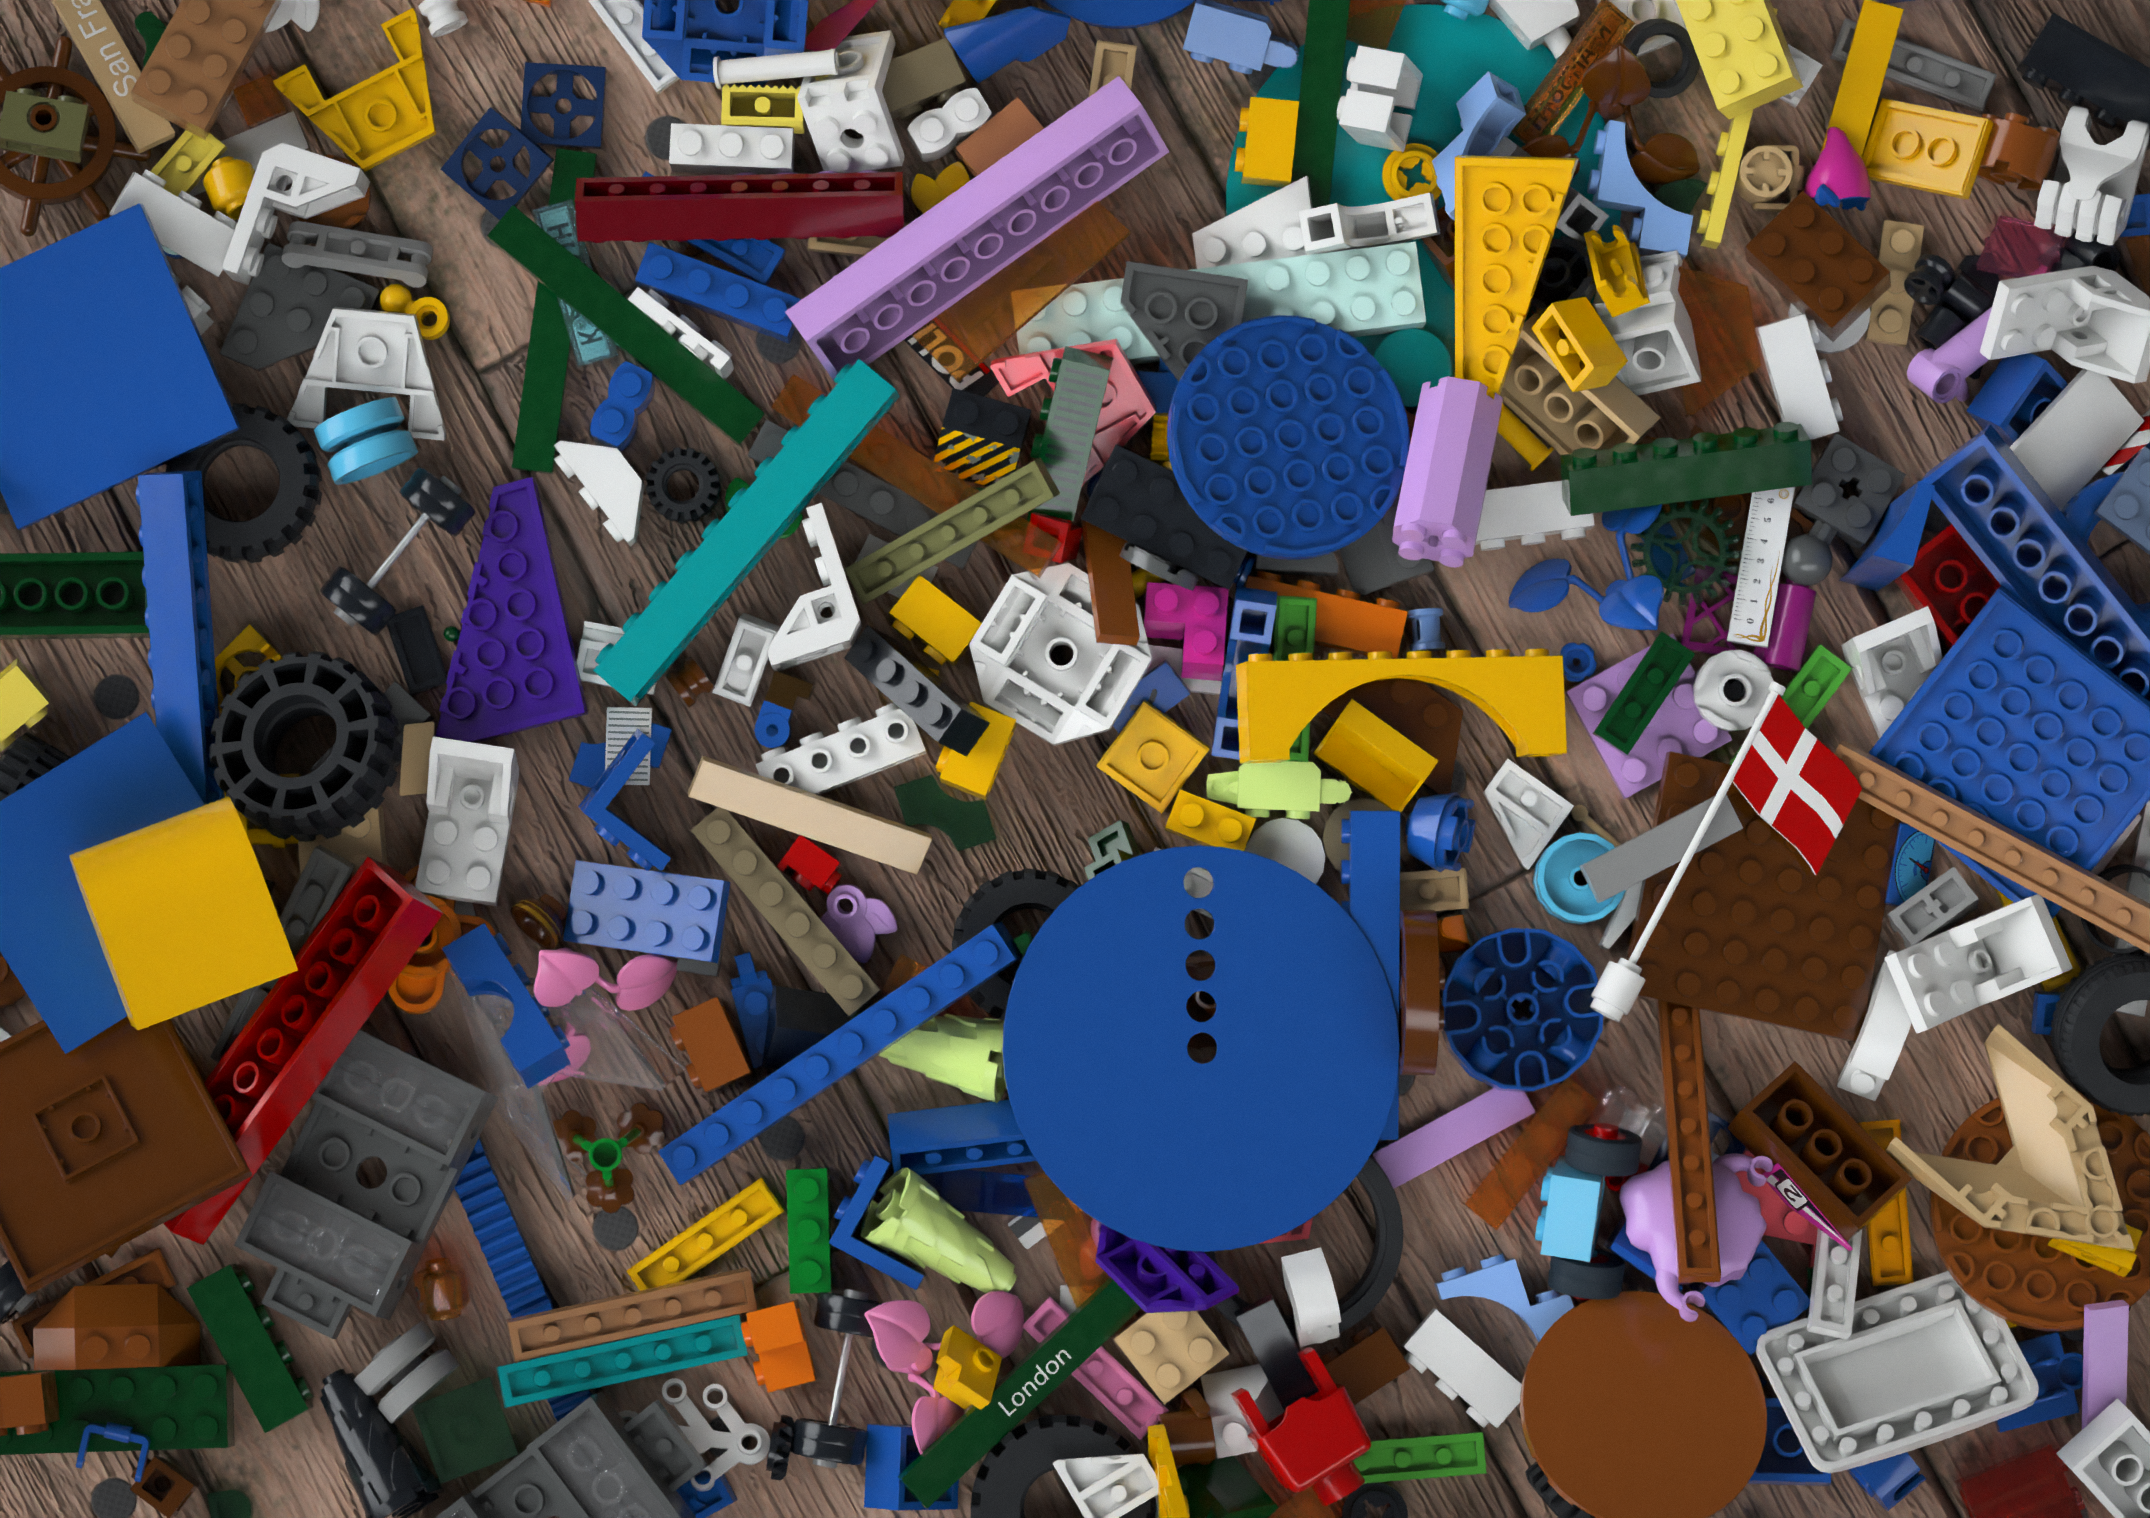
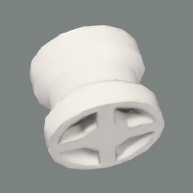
(443, 16)

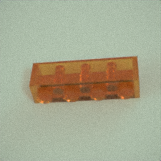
(1529, 1153)

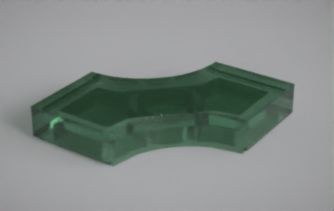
(962, 821)

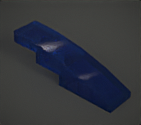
(983, 1191)

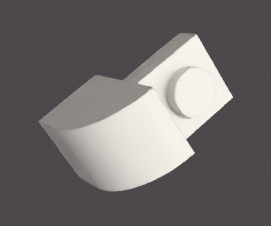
(1311, 1296)

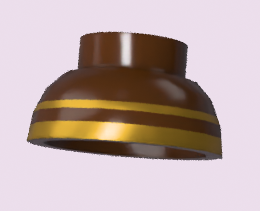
(540, 919)

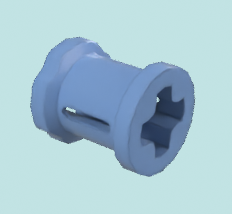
(1426, 629)

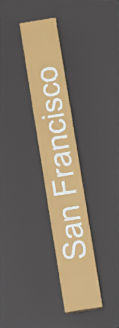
(113, 70)

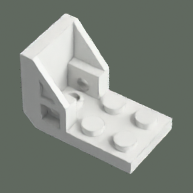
(316, 188)
(2080, 314)
(805, 632)
(1893, 664)
(468, 820)
(1978, 962)

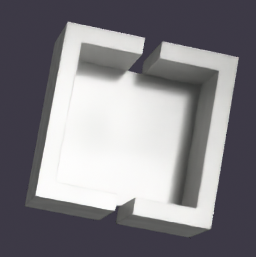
(1377, 85)

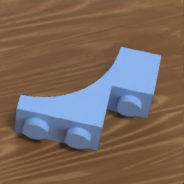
(1486, 116)
(1618, 188)
(1502, 1283)

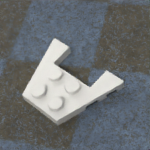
(371, 354)

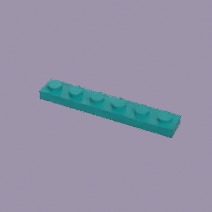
(621, 1361)

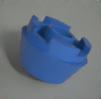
(1440, 830)

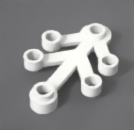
(704, 1437)

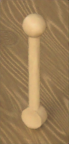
(1580, 813)

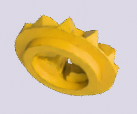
(1395, 180)

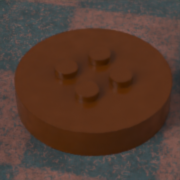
(1419, 992)

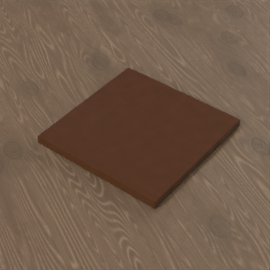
(102, 1144)

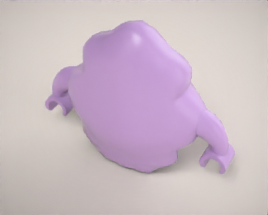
(1739, 1223)

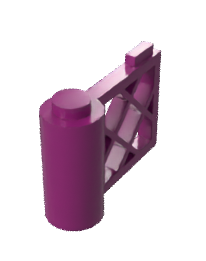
(1788, 628)

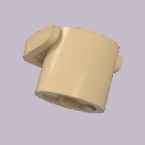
(1767, 173)

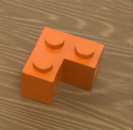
(781, 1346)

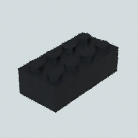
(1147, 508)

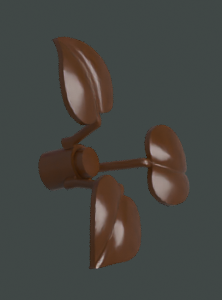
(1613, 87)

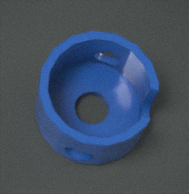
(1888, 1479)

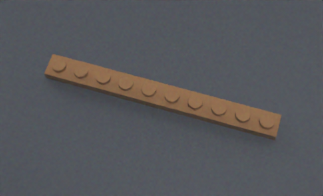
(1999, 847)

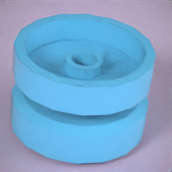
(365, 440)
(1555, 881)

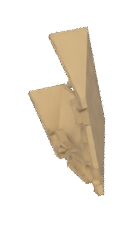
(2055, 1174)

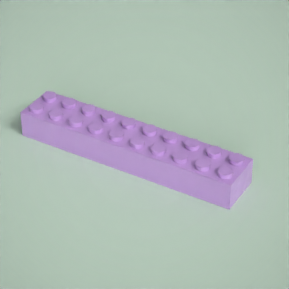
(979, 229)

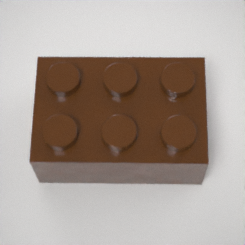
(1818, 266)

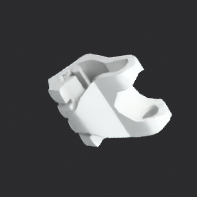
(2092, 181)

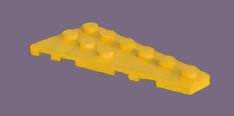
(1501, 242)

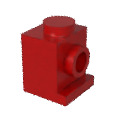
(1063, 531)
(811, 866)

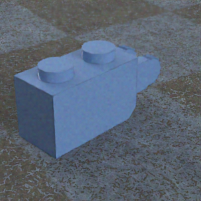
(1237, 38)

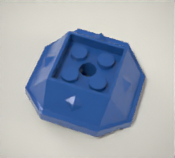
(696, 31)

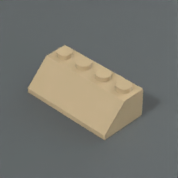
(1566, 418)

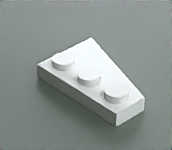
(684, 331)

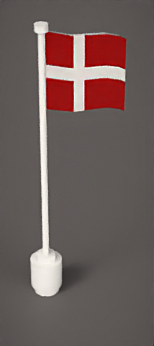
(1790, 785)

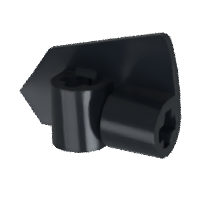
(1962, 302)

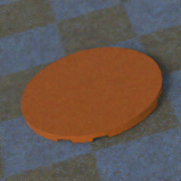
(2018, 1272)
(1643, 1410)

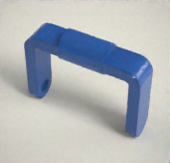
(119, 1433)

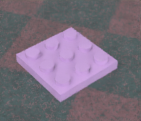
(1673, 728)

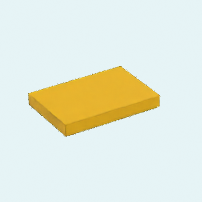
(1926, 148)

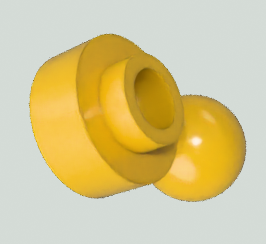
(399, 299)

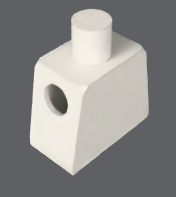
(1539, 21)

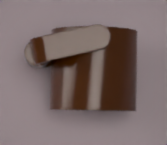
(1190, 1430)

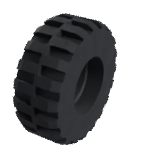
(267, 707)
(1029, 1453)

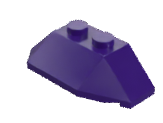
(1162, 1277)

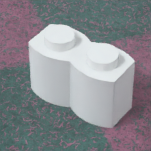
(939, 129)

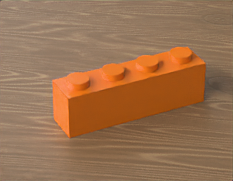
(1342, 618)

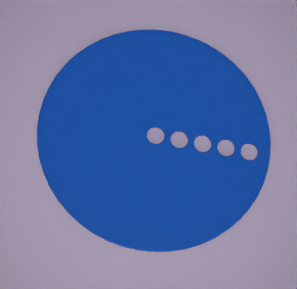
(1182, 1145)

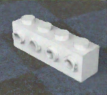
(847, 755)

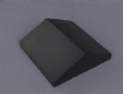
(798, 1022)

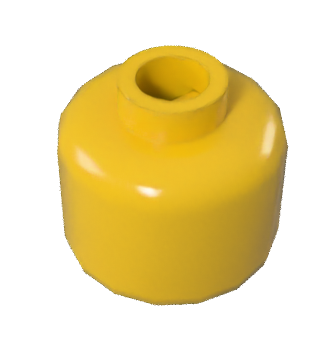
(228, 185)

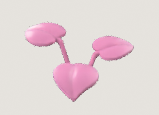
(567, 973)
(899, 1334)

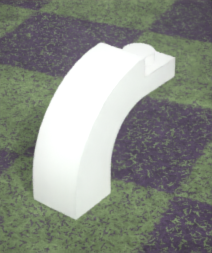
(1349, 228)
(1878, 1040)

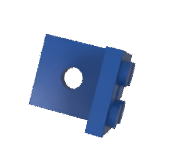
(605, 789)
(851, 1214)

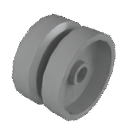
(403, 1368)

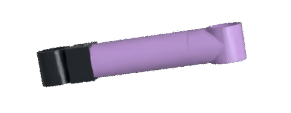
(1944, 370)

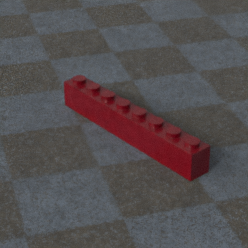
(739, 206)

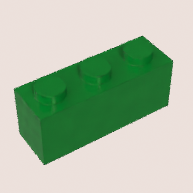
(809, 1230)

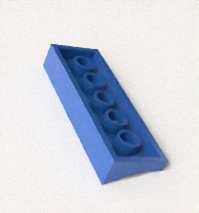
(1894, 541)

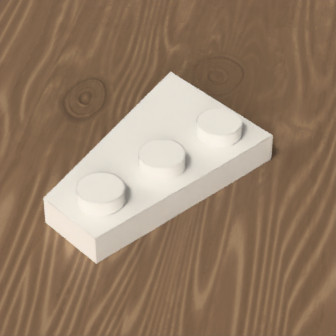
(1258, 231)

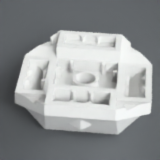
(1016, 664)

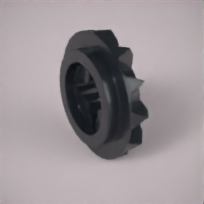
(780, 1447)
(1377, 1495)

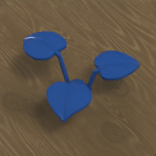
(1627, 603)

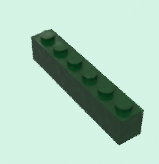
(1686, 468)

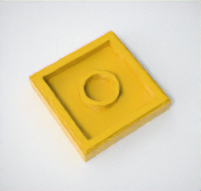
(1153, 756)

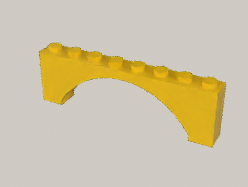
(1516, 692)

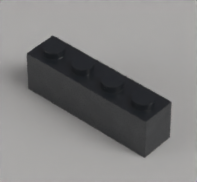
(917, 690)

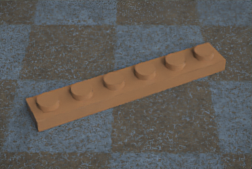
(631, 1314)

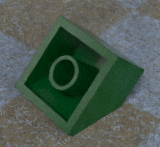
(1224, 1491)

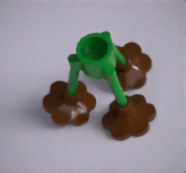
(609, 1185)

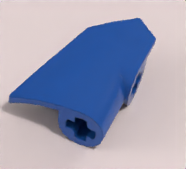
(1001, 39)

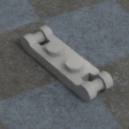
(357, 252)

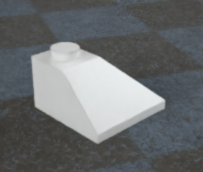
(1227, 1420)

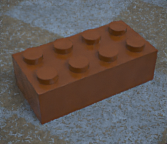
(1820, 1150)

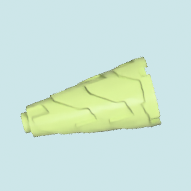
(956, 1053)
(934, 1234)

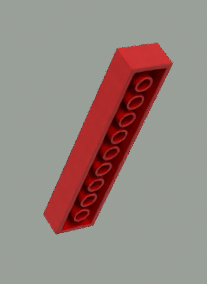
(311, 1020)

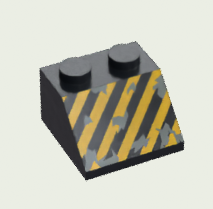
(981, 438)

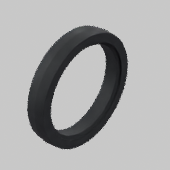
(1382, 1265)

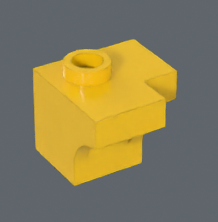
(966, 1369)

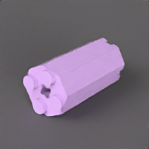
(1447, 471)

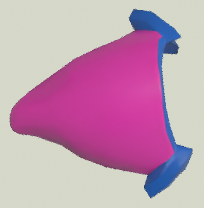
(1839, 175)

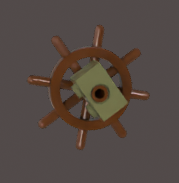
(56, 130)

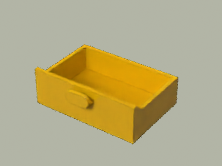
(1375, 757)

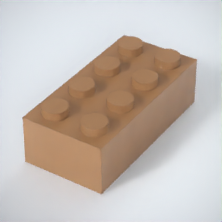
(201, 60)

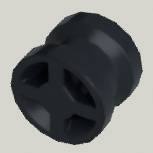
(1929, 279)

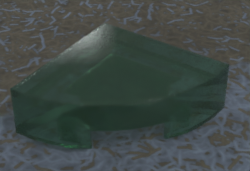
(1681, 194)

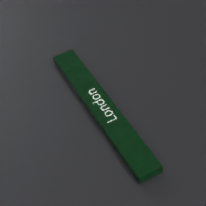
(1019, 1392)

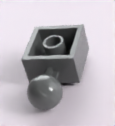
(1875, 482)

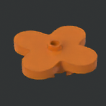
(424, 977)

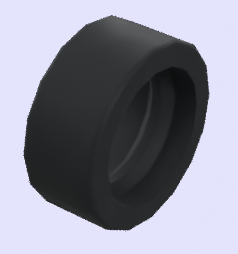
(1690, 61)

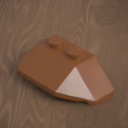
(116, 1330)

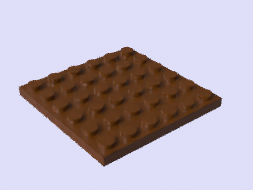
(1754, 923)

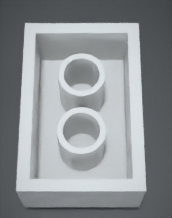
(2113, 1461)

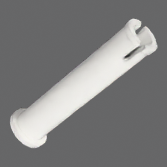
(775, 67)

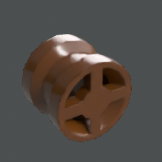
(690, 681)

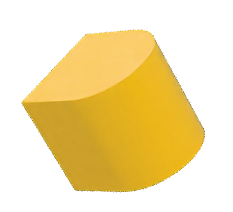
(182, 913)

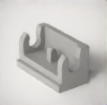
(1934, 908)

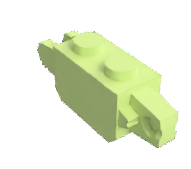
(1277, 786)

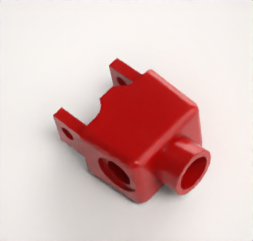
(1313, 1438)

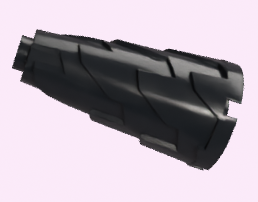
(377, 1456)

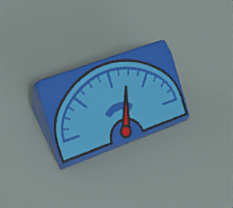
(1909, 864)

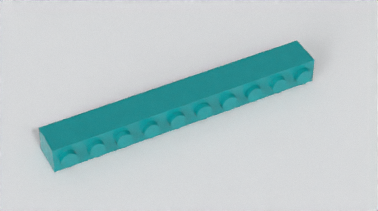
(746, 532)

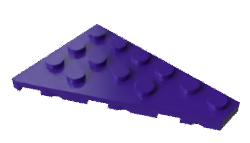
(515, 640)

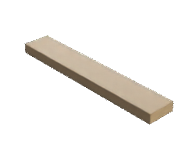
(809, 815)

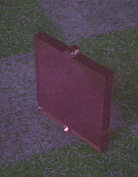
(2020, 249)

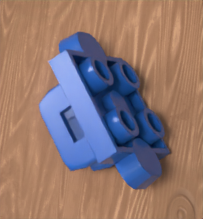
(2057, 1379)

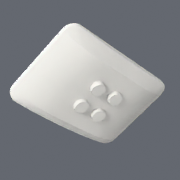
(1908, 1376)

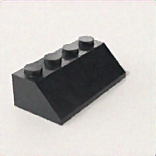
(2088, 74)

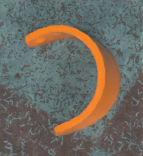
(1452, 934)

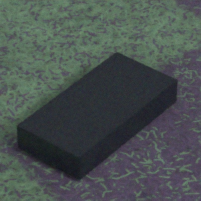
(417, 650)

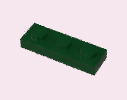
(1643, 693)

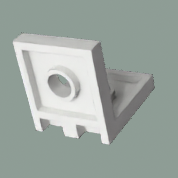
(853, 102)

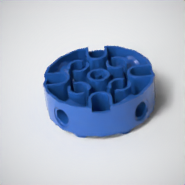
(1479, 1014)

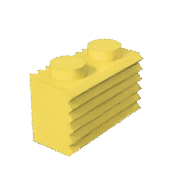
(762, 107)

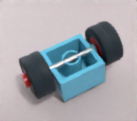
(1574, 1210)

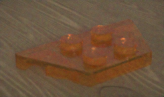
(1722, 335)

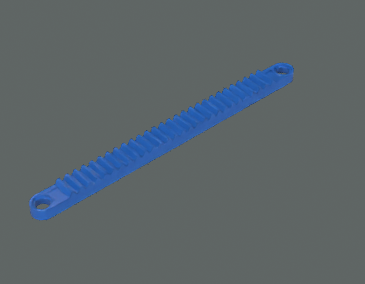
(506, 1251)

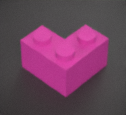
(1192, 617)

